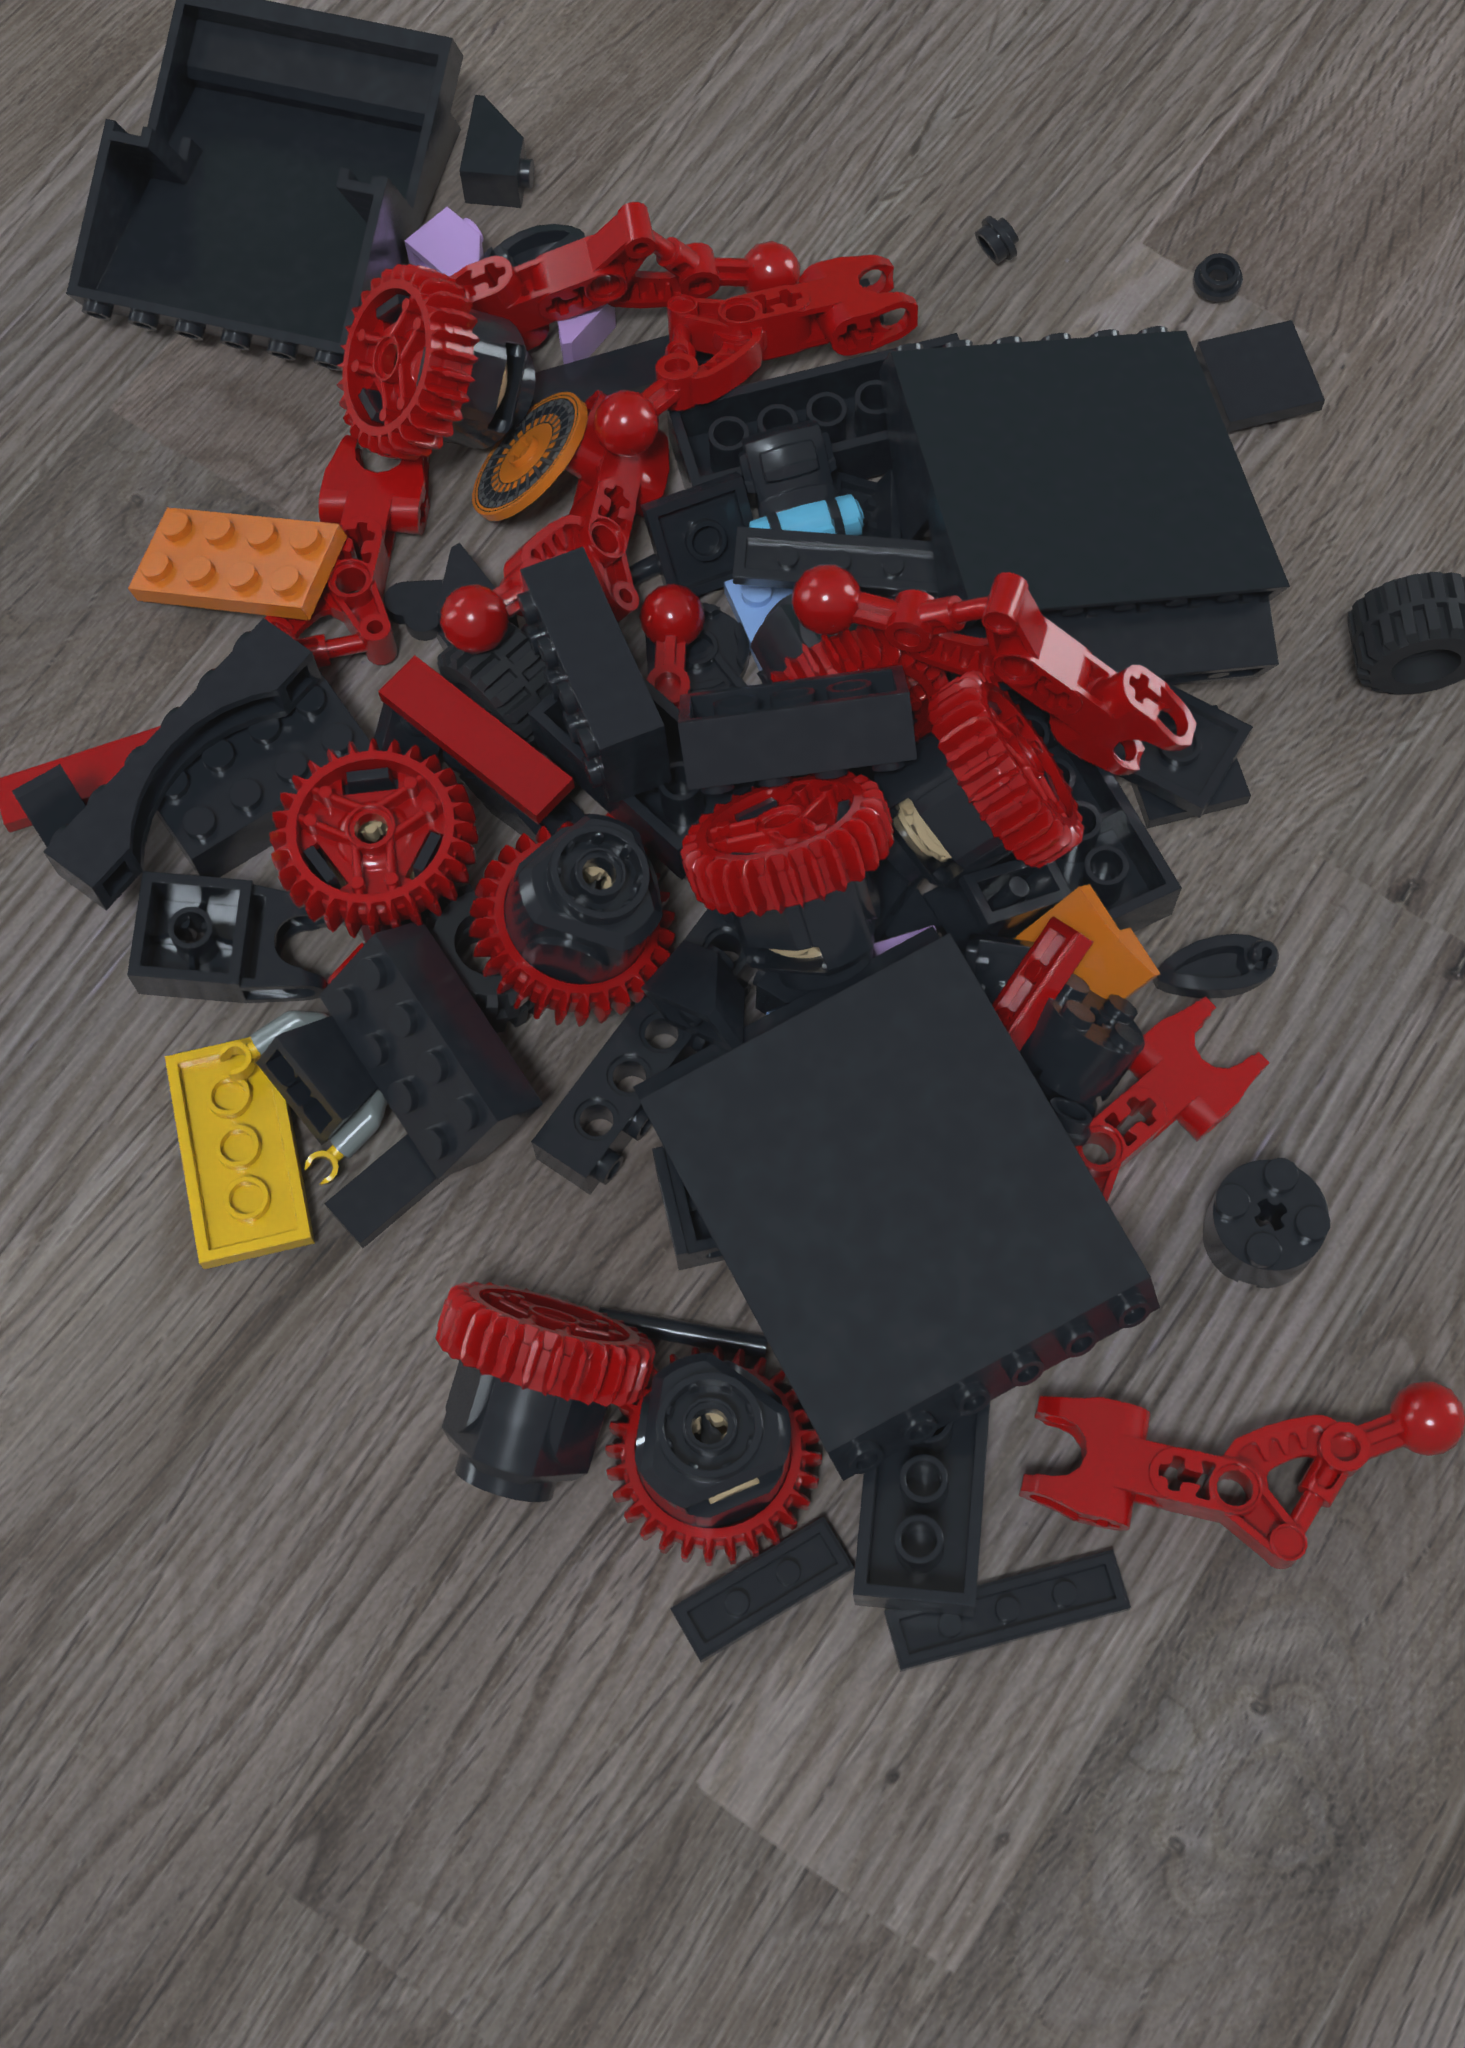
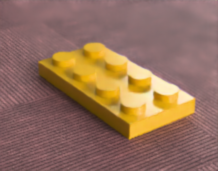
(237, 1159)

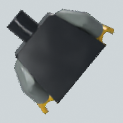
(318, 1078)

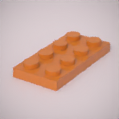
(238, 563)

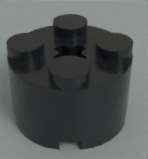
(1084, 1042)
(1276, 1194)

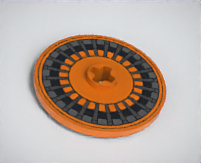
(530, 457)

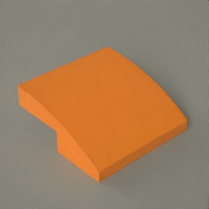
(1115, 959)

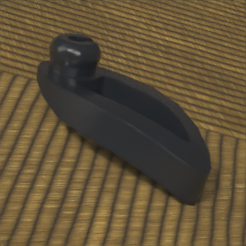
(534, 242)
(1218, 967)

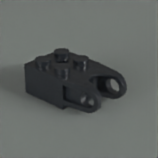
(240, 943)

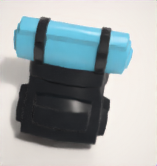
(794, 483)

